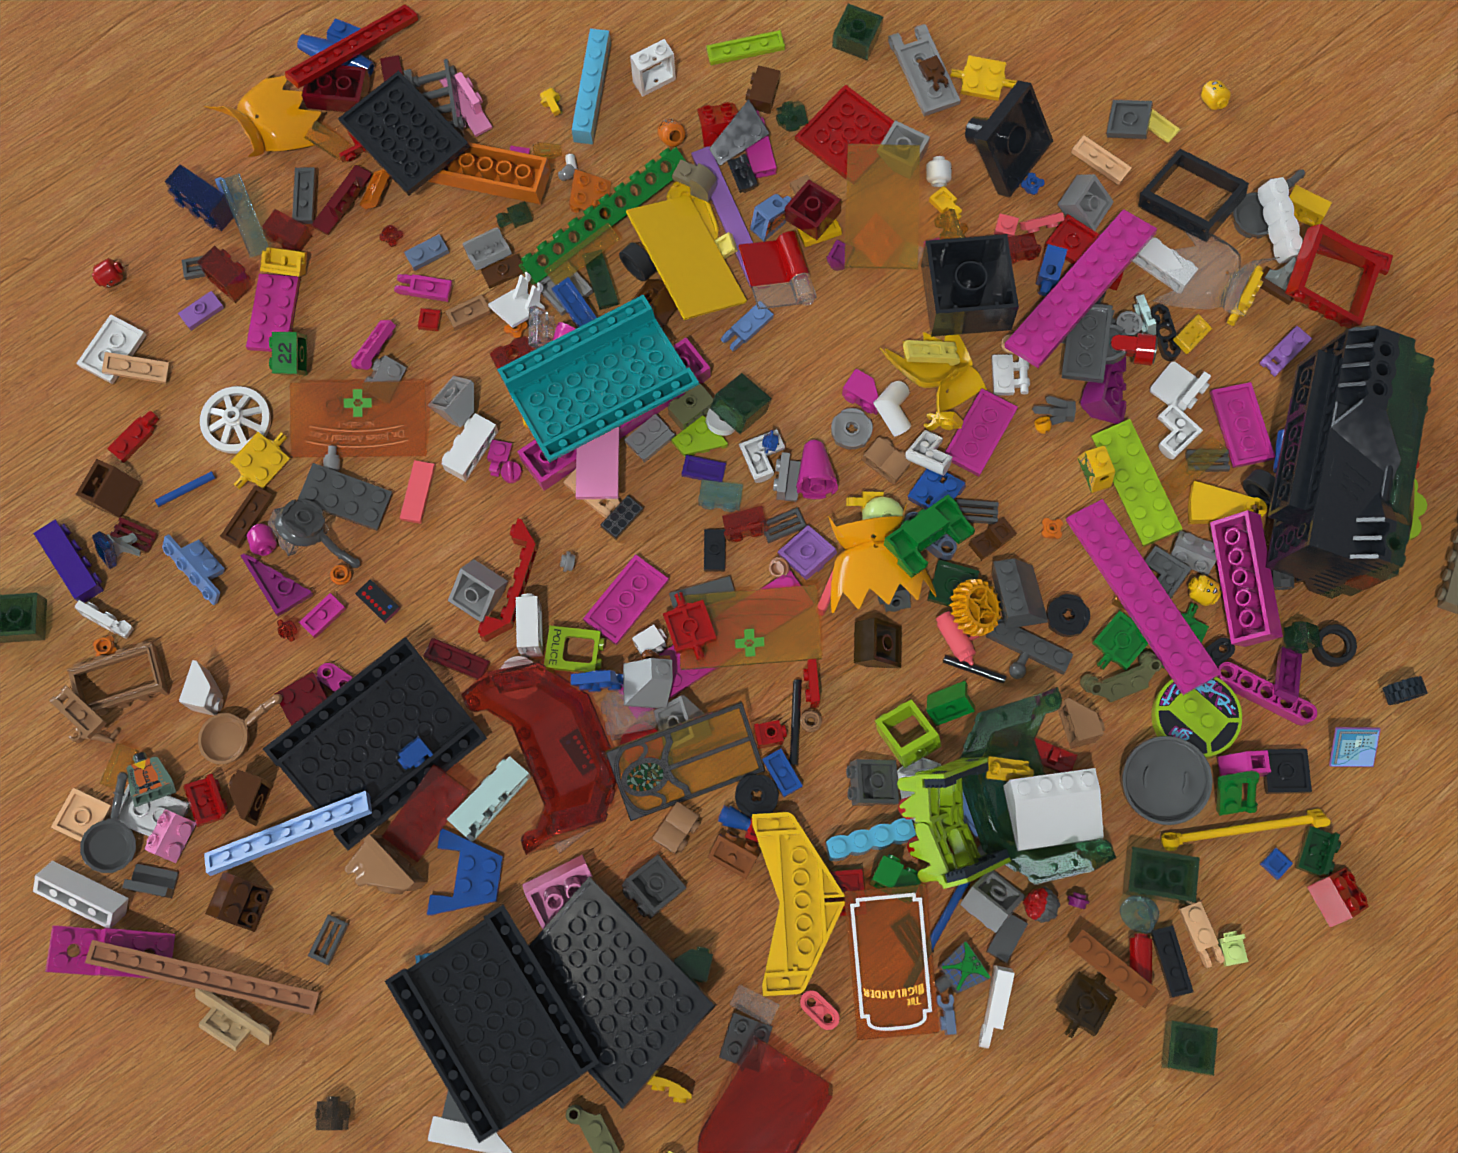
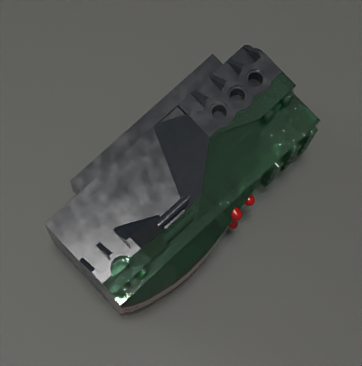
(1350, 462)

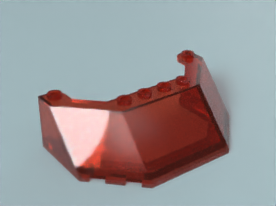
(560, 745)

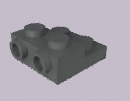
(873, 782)
(652, 887)

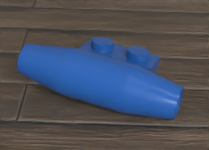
(338, 30)

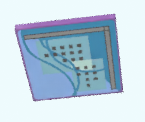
(1354, 747)

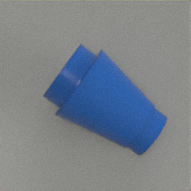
(733, 818)

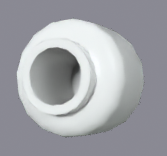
(938, 171)

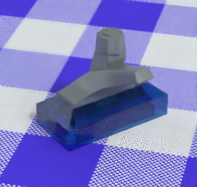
(109, 547)

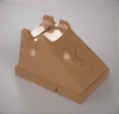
(383, 866)

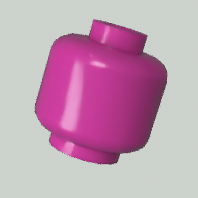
(261, 539)

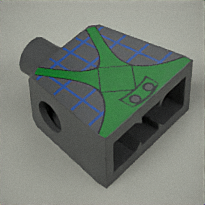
(961, 970)

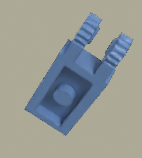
(747, 326)

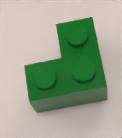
(891, 874)

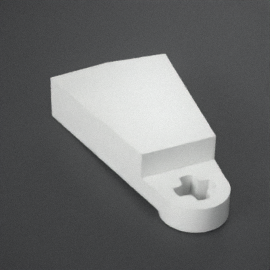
(997, 1003)

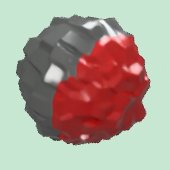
(1041, 904)

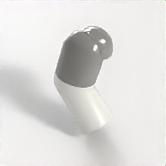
(568, 171)

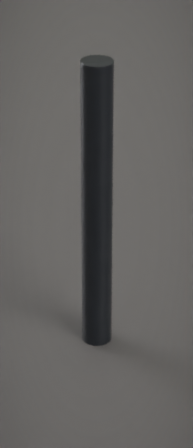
(795, 722)

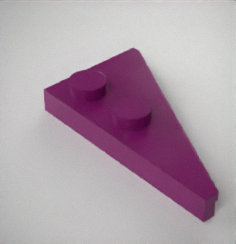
(279, 590)

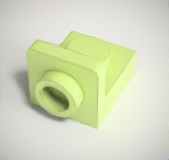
(1233, 948)

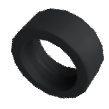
(637, 261)
(1260, 485)
(1349, 640)

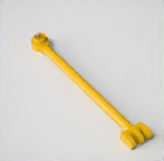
(1316, 817)

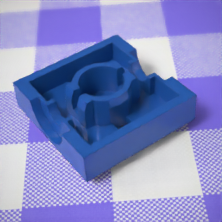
(931, 487)
(597, 679)

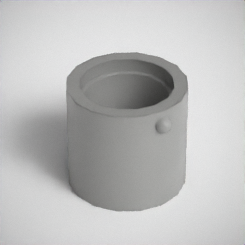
(1130, 322)

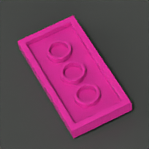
(272, 309)
(1242, 425)
(980, 432)
(626, 599)

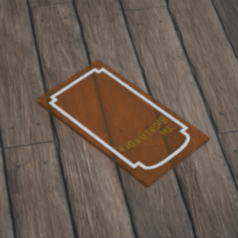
(891, 962)

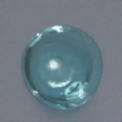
(1140, 913)

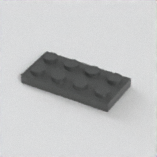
(346, 496)

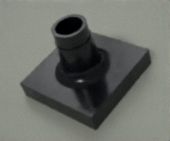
(1011, 138)

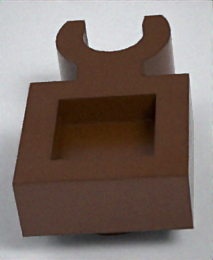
(933, 70)

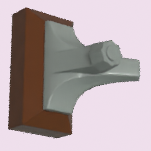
(1276, 281)

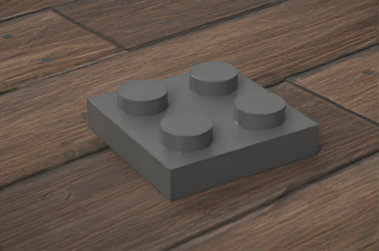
(1129, 119)

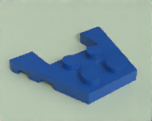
(476, 875)

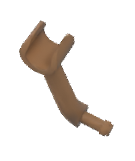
(100, 737)

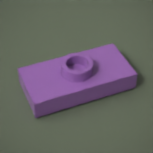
(201, 310)

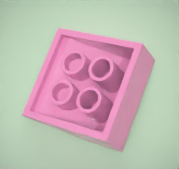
(553, 889)

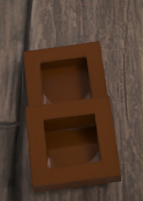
(992, 539)

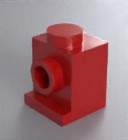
(764, 740)

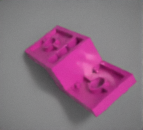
(63, 936)

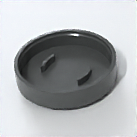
(1166, 780)

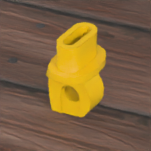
(550, 99)

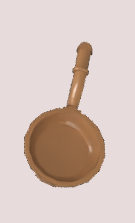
(226, 736)

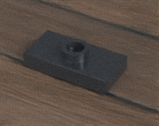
(714, 550)

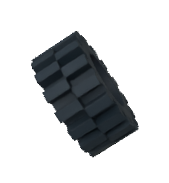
(1405, 690)

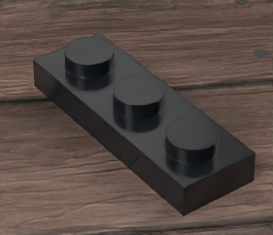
(1171, 961)

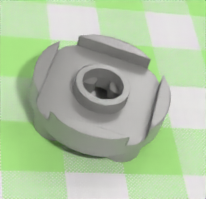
(851, 440)

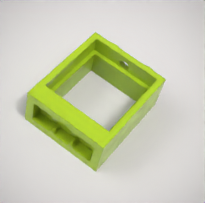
(916, 749)

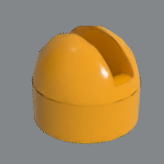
(1043, 424)

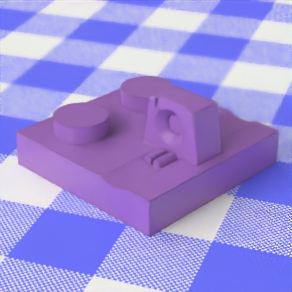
(807, 552)

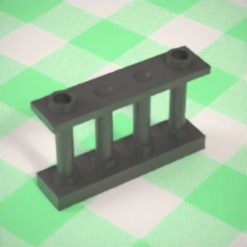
(458, 121)

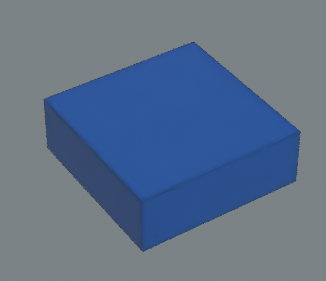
(1276, 863)

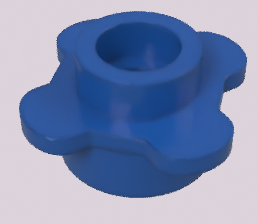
(1030, 188)
(770, 442)

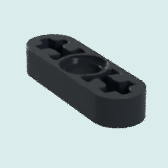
(1167, 323)

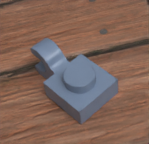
(947, 1021)

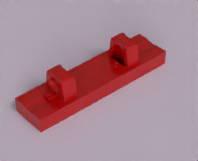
(1059, 760)

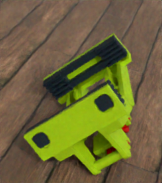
(945, 822)

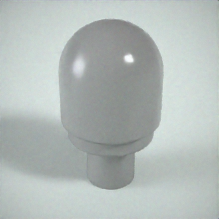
(332, 460)

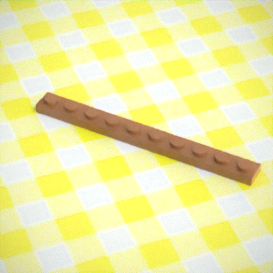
(201, 977)

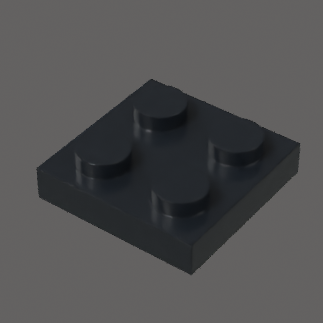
(1288, 772)

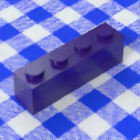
(68, 561)

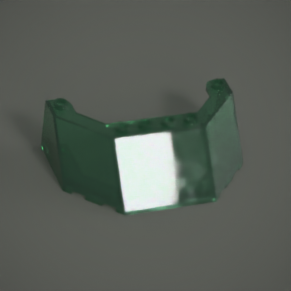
(1011, 734)

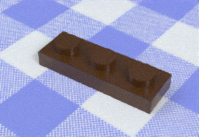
(247, 516)

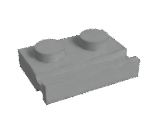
(649, 438)

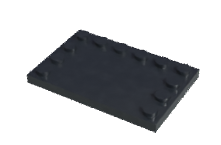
(403, 133)

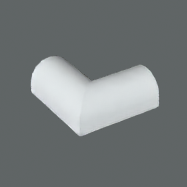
(889, 407)
(1182, 431)
(925, 453)
(757, 459)

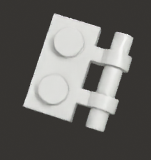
(1003, 375)

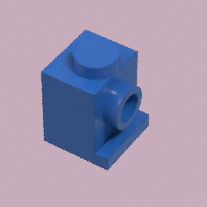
(413, 753)

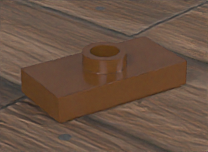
(502, 271)

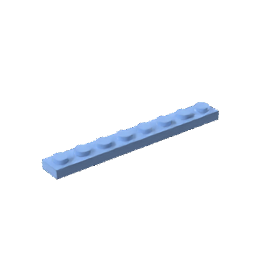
(287, 833)

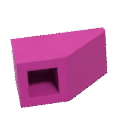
(861, 390)
(1244, 762)

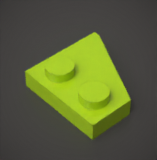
(698, 439)

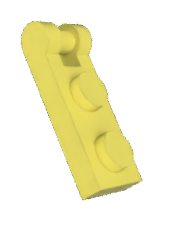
(931, 352)

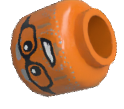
(671, 132)

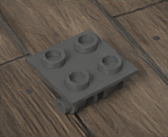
(740, 1034)

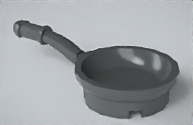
(1249, 213)
(304, 525)
(109, 843)

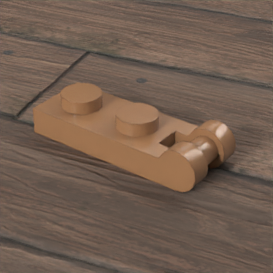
(78, 712)

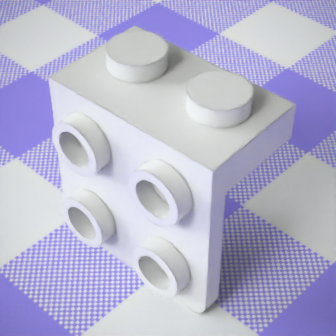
(1179, 386)

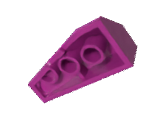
(1105, 399)

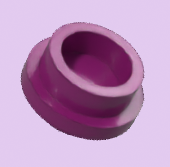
(1078, 900)

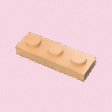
(1101, 160)
(135, 367)

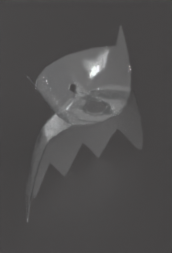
(1203, 276)

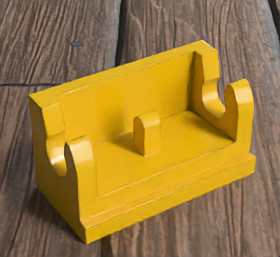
(1308, 206)
(283, 261)

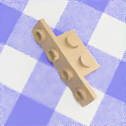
(228, 1023)

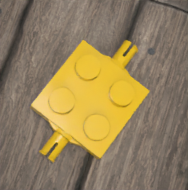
(983, 78)
(1247, 296)
(260, 460)

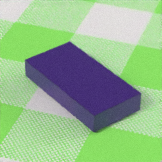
(703, 469)

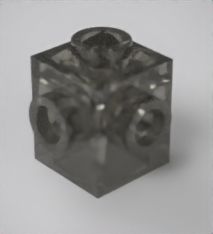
(332, 1114)

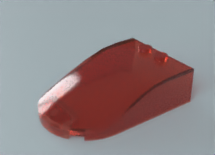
(765, 1105)

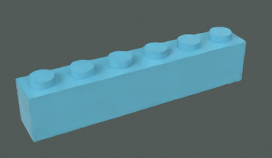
(591, 86)

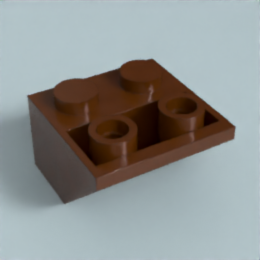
(108, 488)
(238, 901)

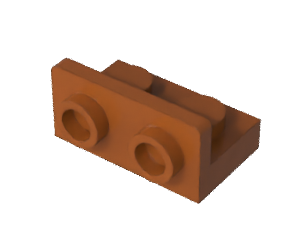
(734, 853)

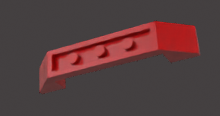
(494, 627)

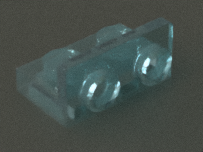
(720, 495)

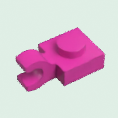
(498, 454)

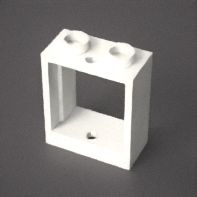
(663, 72)
(529, 626)

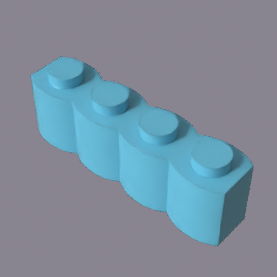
(863, 840)

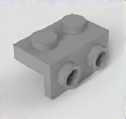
(486, 248)
(386, 370)
(787, 480)
(1194, 552)

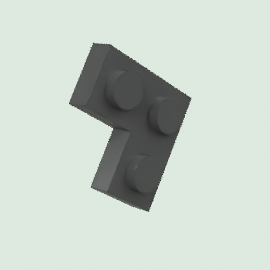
(1170, 569)

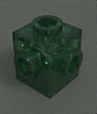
(791, 115)
(1301, 637)

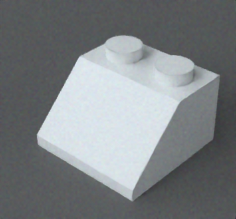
(201, 691)

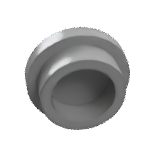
(567, 561)

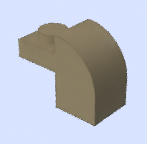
(698, 178)

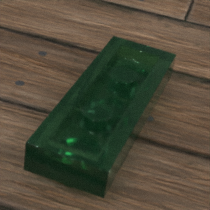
(601, 283)

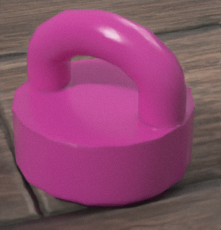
(511, 472)

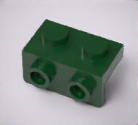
(1318, 852)

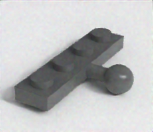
(1030, 647)

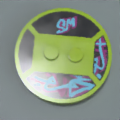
(1204, 717)

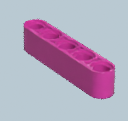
(1272, 703)

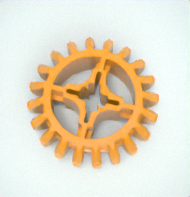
(981, 605)

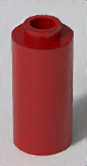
(1141, 955)

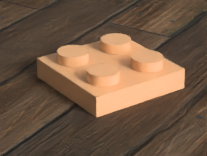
(80, 813)

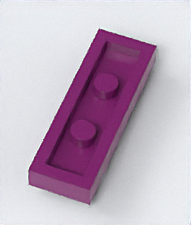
(1288, 674)

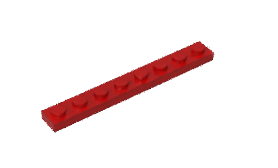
(351, 46)

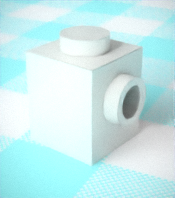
(650, 639)

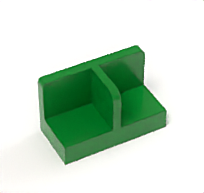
(949, 703)

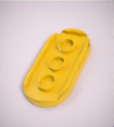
(703, 207)

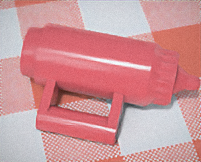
(958, 642)

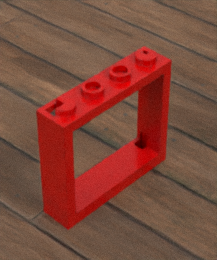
(1369, 262)

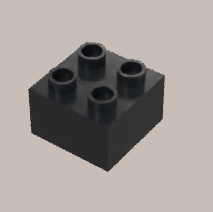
(969, 285)

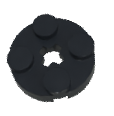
(1077, 608)
(756, 783)

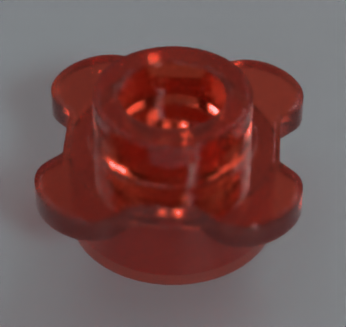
(391, 230)
(287, 629)

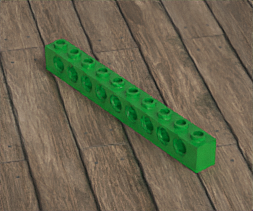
(614, 213)

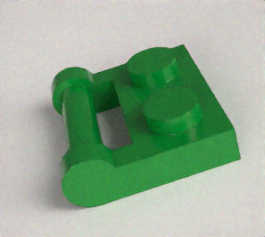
(1230, 793)

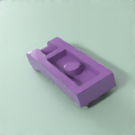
(1286, 351)

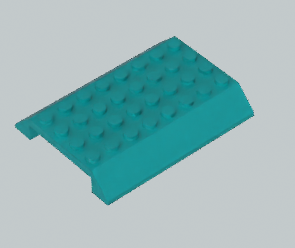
(596, 378)

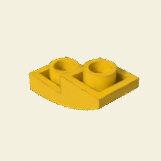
(676, 1091)

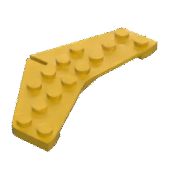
(803, 916)

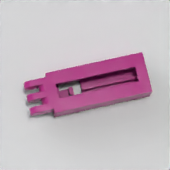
(761, 157)

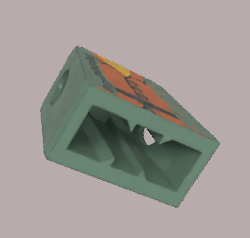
(148, 780)

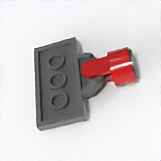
(1099, 343)

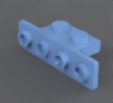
(197, 565)

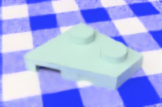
(1143, 310)

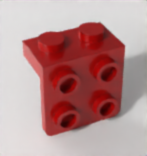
(714, 120)

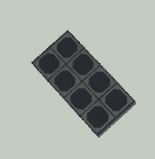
(621, 517)

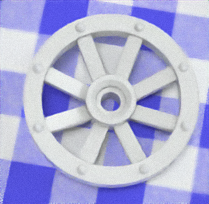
(235, 422)

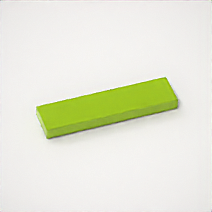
(745, 47)

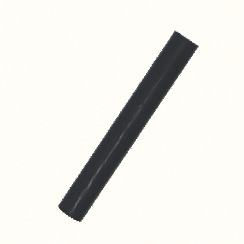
(974, 669)

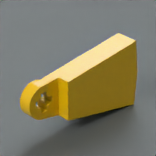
(1212, 503)

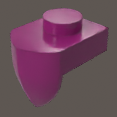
(836, 257)

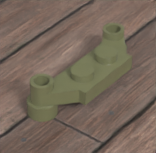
(1126, 682)
(594, 1130)

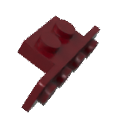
(341, 199)

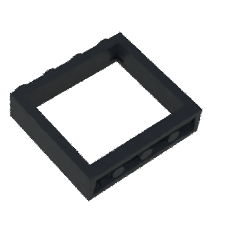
(1179, 216)

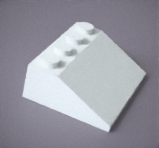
(1055, 809)

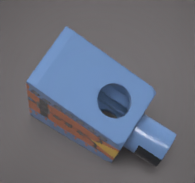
(769, 216)

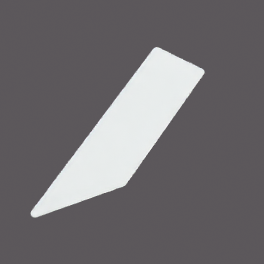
(460, 1135)

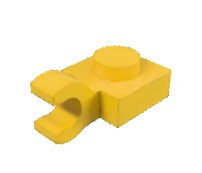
(945, 200)
(948, 421)
(865, 498)

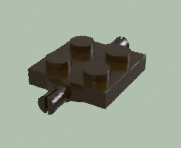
(1086, 1004)

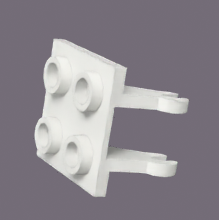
(515, 305)

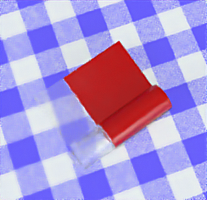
(778, 272)

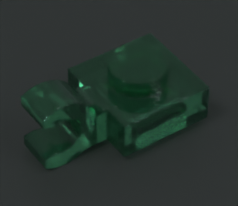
(517, 214)

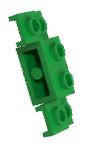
(924, 530)

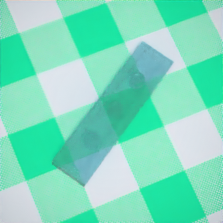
(244, 214)

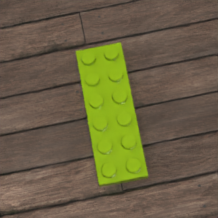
(1138, 484)

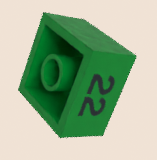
(288, 353)

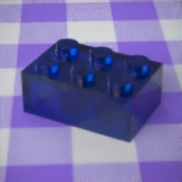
(199, 197)

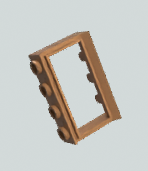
(122, 699)

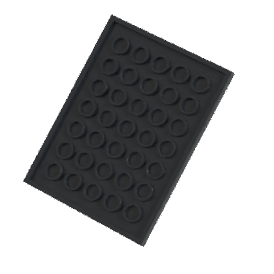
(618, 989)

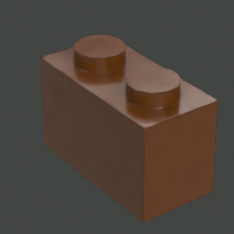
(763, 89)

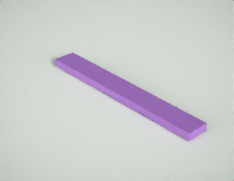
(724, 204)

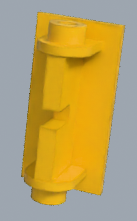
(1008, 769)

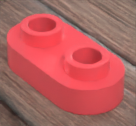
(820, 1009)

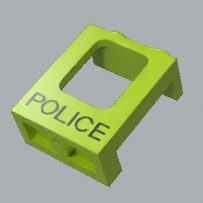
(555, 649)

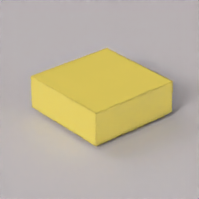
(726, 245)

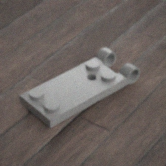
(924, 48)

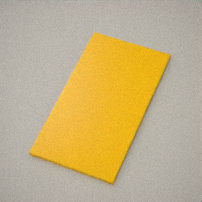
(686, 257)

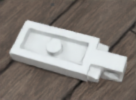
(105, 620)

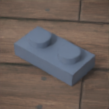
(426, 252)

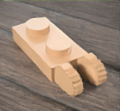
(1201, 932)

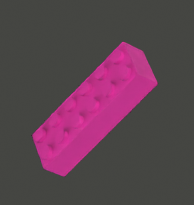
(1245, 579)

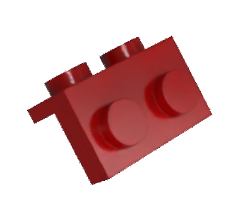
(205, 800)

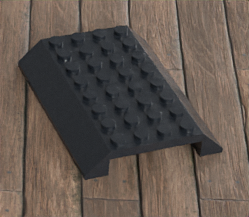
(358, 730)
(492, 1024)

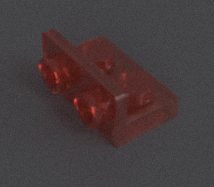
(1023, 247)
(744, 524)

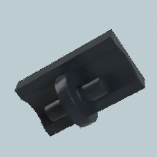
(742, 173)

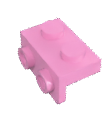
(170, 836)

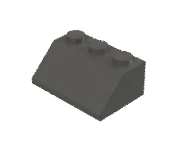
(1018, 593)

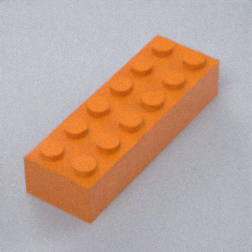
(497, 173)

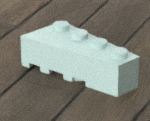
(489, 798)

